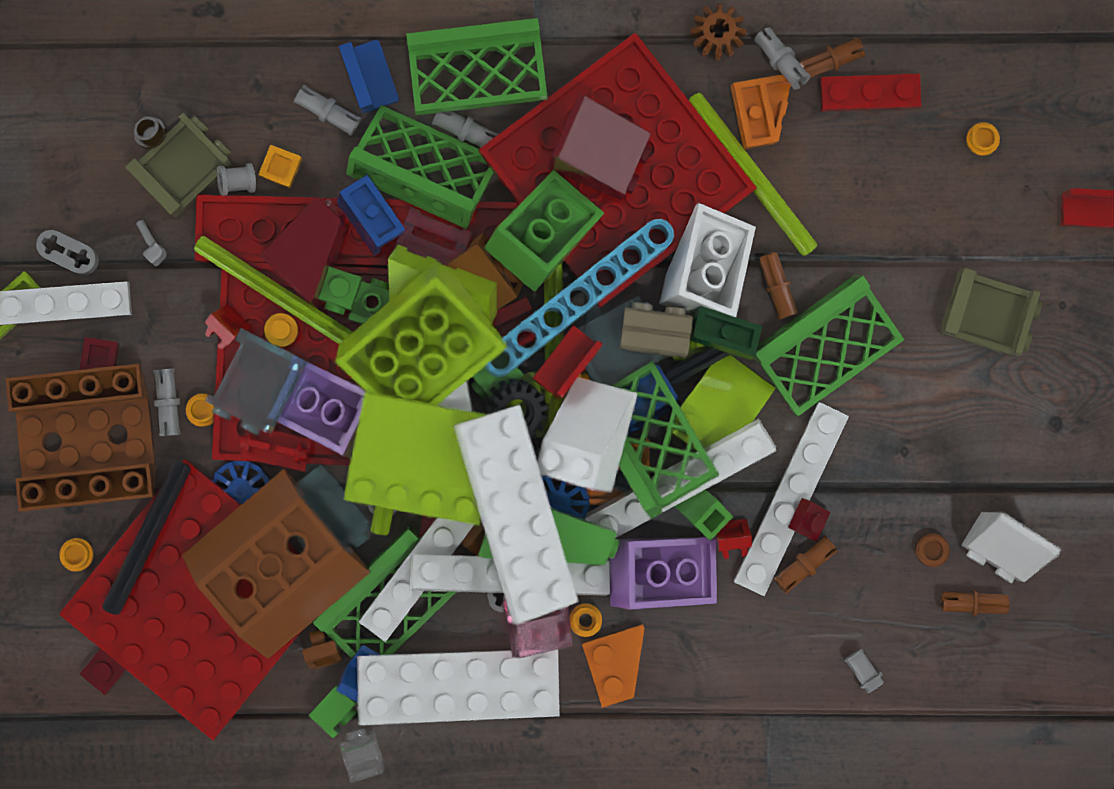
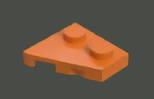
(760, 109)

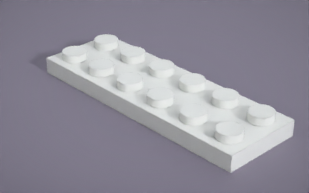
(516, 514)
(456, 687)

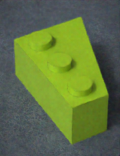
(407, 266)

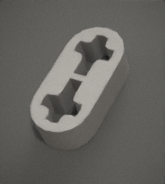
(64, 259)

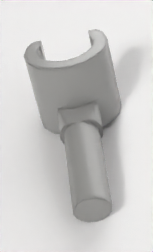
(155, 253)

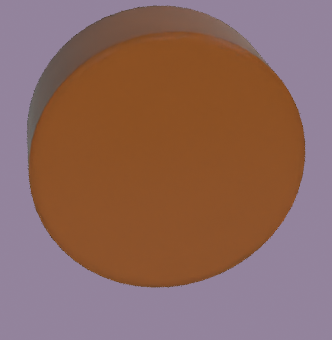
(932, 550)

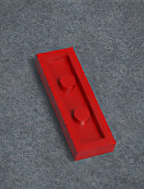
(870, 92)

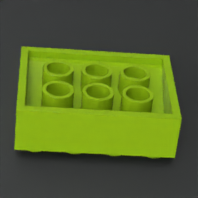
(422, 341)
(411, 459)

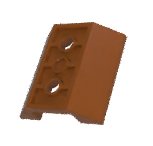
(83, 412)
(286, 585)

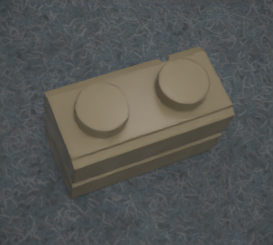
(656, 331)

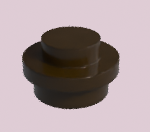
(149, 132)

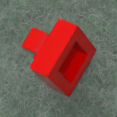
(226, 325)
(734, 536)

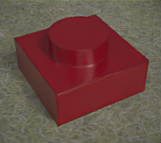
(99, 353)
(809, 519)
(103, 672)

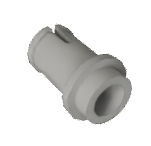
(864, 671)

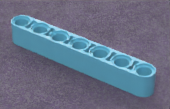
(591, 287)

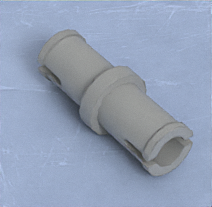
(782, 58)
(327, 110)
(464, 128)
(167, 402)

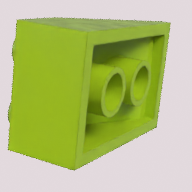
(723, 401)

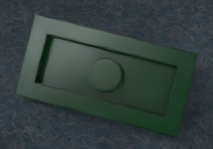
(725, 332)

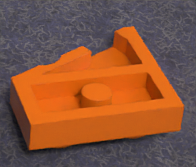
(615, 664)

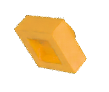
(280, 166)

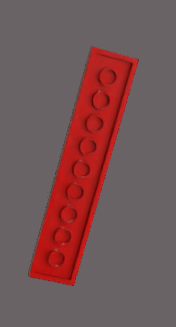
(252, 223)

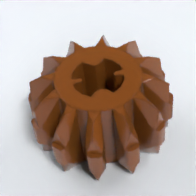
(706, 26)

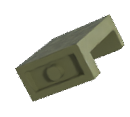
(181, 165)
(990, 313)

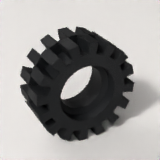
(521, 391)

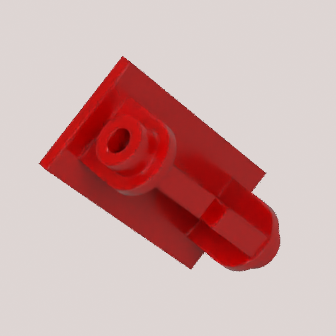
(276, 449)

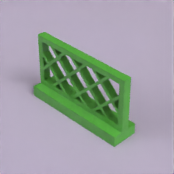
(478, 40)
(413, 184)
(810, 321)
(630, 460)
(380, 567)

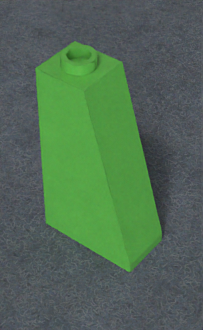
(580, 540)

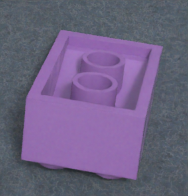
(325, 409)
(663, 572)

